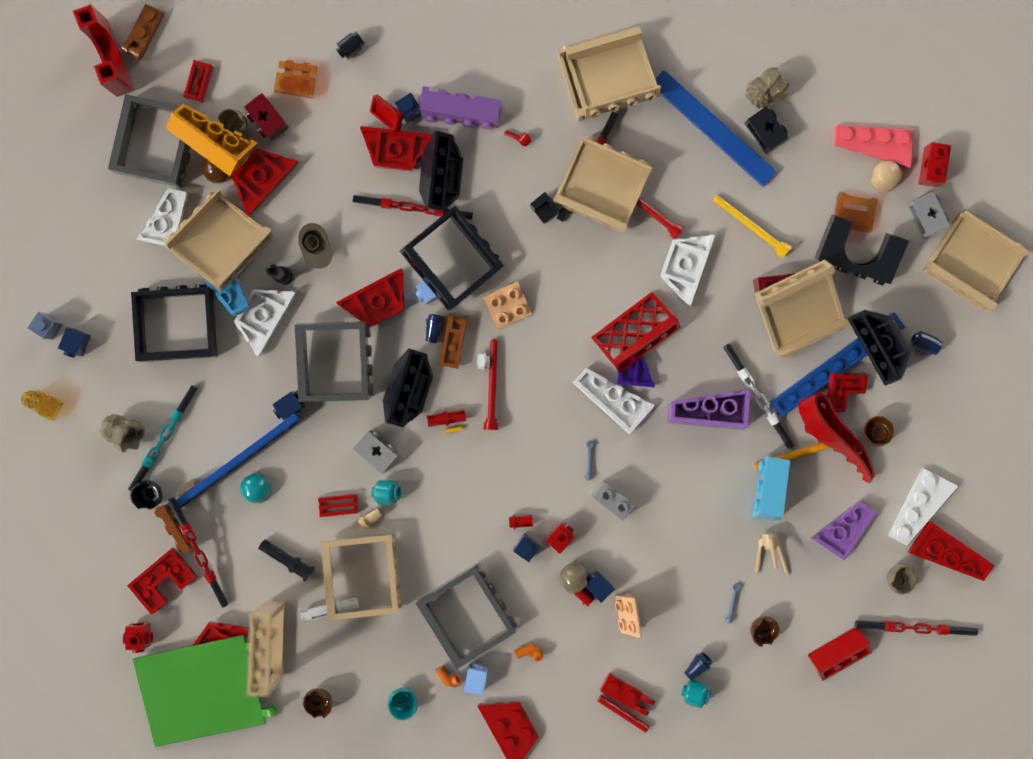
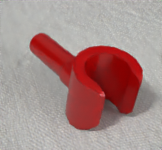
(524, 140)

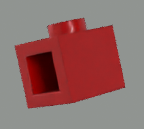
(560, 537)

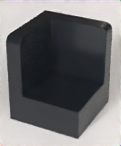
(544, 208)

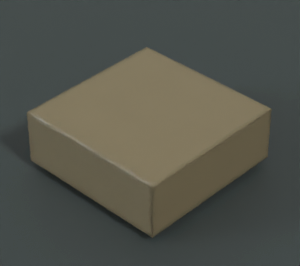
(187, 486)

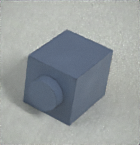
(45, 325)

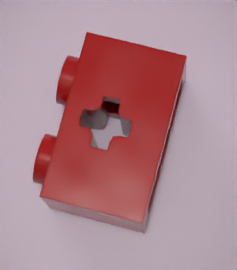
(934, 164)

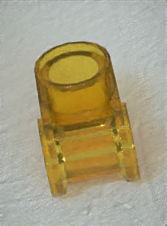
(44, 405)

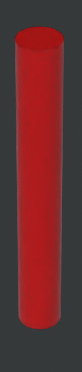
(622, 713)

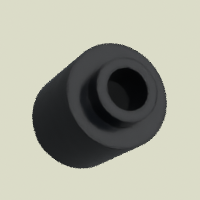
(350, 45)

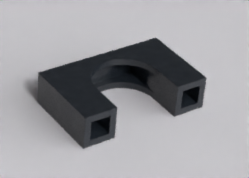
(880, 268)

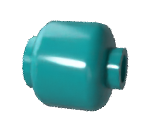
(386, 492)
(696, 694)

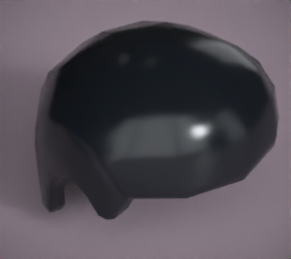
(146, 495)

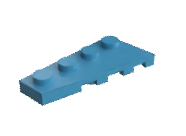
(232, 297)

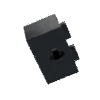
(766, 139)

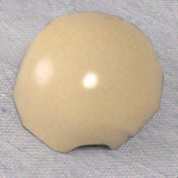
(886, 176)

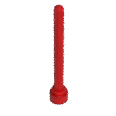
(673, 228)
(490, 422)

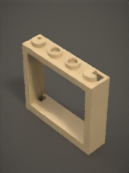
(328, 578)
(266, 648)

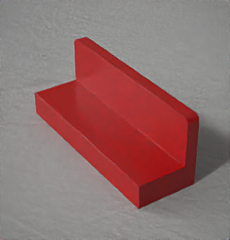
(840, 653)

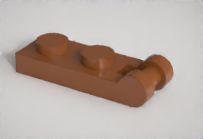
(143, 32)
(453, 341)
(172, 528)

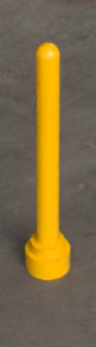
(780, 247)

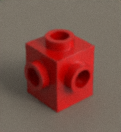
(137, 637)

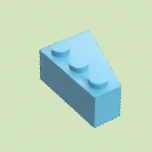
(771, 489)

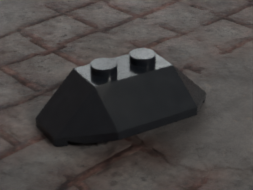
(440, 172)
(883, 344)
(407, 388)

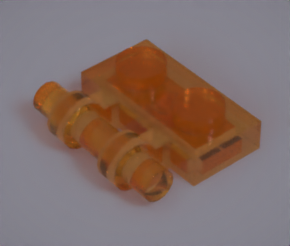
(295, 85)

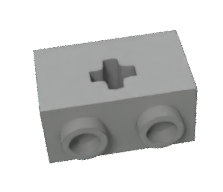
(925, 224)
(366, 450)
(613, 500)

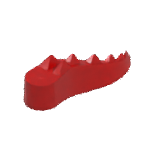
(829, 429)

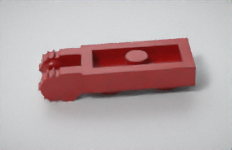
(625, 693)

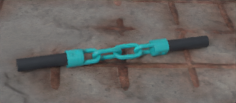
(176, 416)

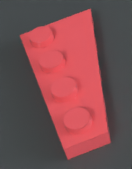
(876, 142)

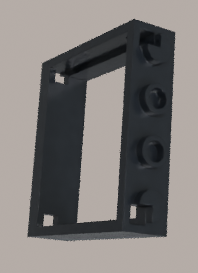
(431, 279)
(163, 292)

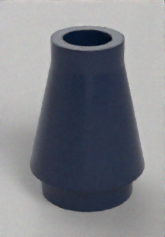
(433, 327)
(698, 665)

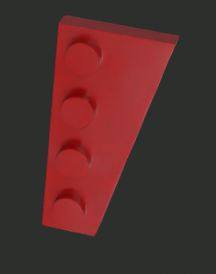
(942, 548)

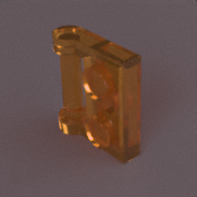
(862, 220)

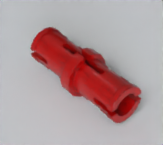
(446, 418)

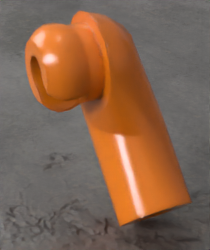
(530, 650)

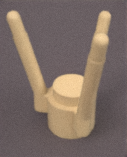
(770, 542)

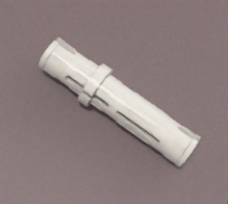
(321, 611)

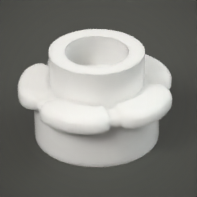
(483, 361)

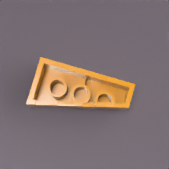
(210, 139)

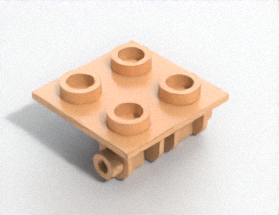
(507, 305)
(628, 615)

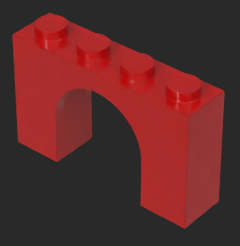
(112, 71)

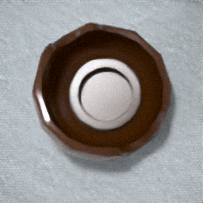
(213, 173)
(879, 431)
(764, 630)
(318, 702)

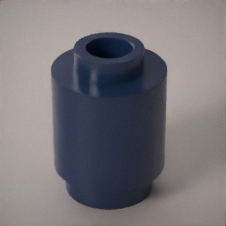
(926, 343)

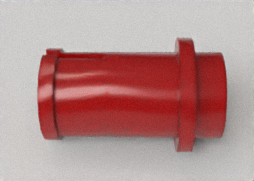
(520, 521)
(585, 597)

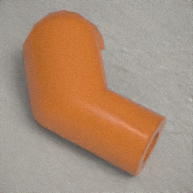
(448, 679)

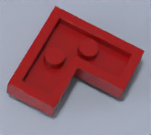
(843, 384)

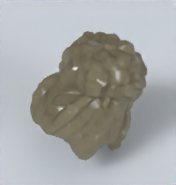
(767, 88)
(122, 432)

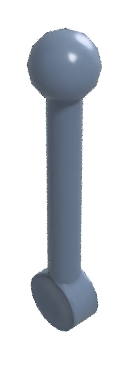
(590, 444)
(736, 587)

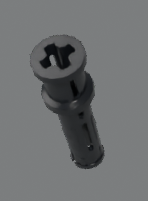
(280, 274)
(293, 564)

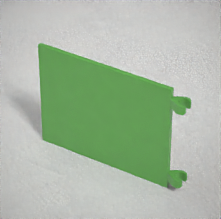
(199, 691)

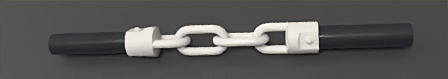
(772, 417)

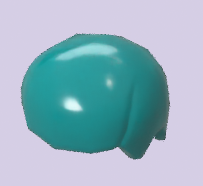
(255, 488)
(402, 703)

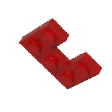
(146, 584)

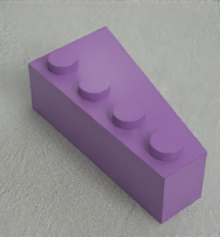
(459, 109)
(716, 411)

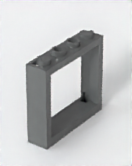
(123, 138)
(302, 361)
(438, 629)

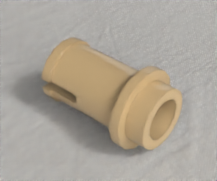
(371, 517)

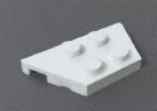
(685, 265)
(263, 316)

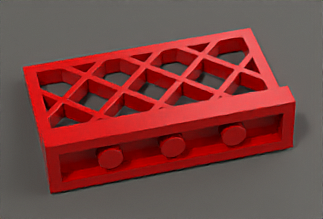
(648, 340)

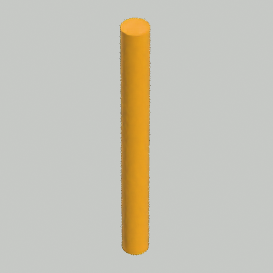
(799, 453)

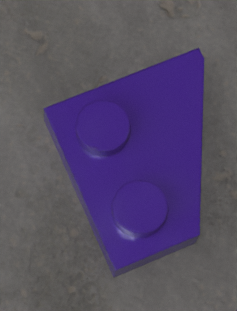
(636, 375)

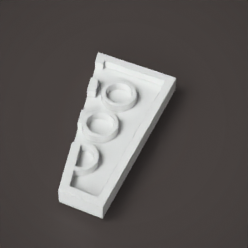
(616, 402)
(921, 504)

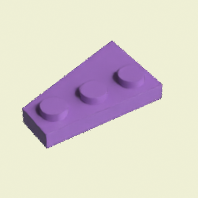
(845, 530)

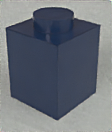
(408, 107)
(74, 342)
(287, 406)
(526, 547)
(599, 585)

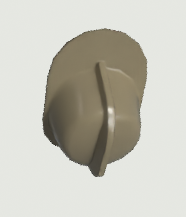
(315, 245)

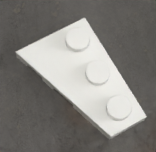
(166, 218)

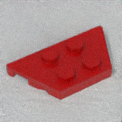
(394, 150)
(260, 177)
(377, 300)
(216, 631)
(510, 728)

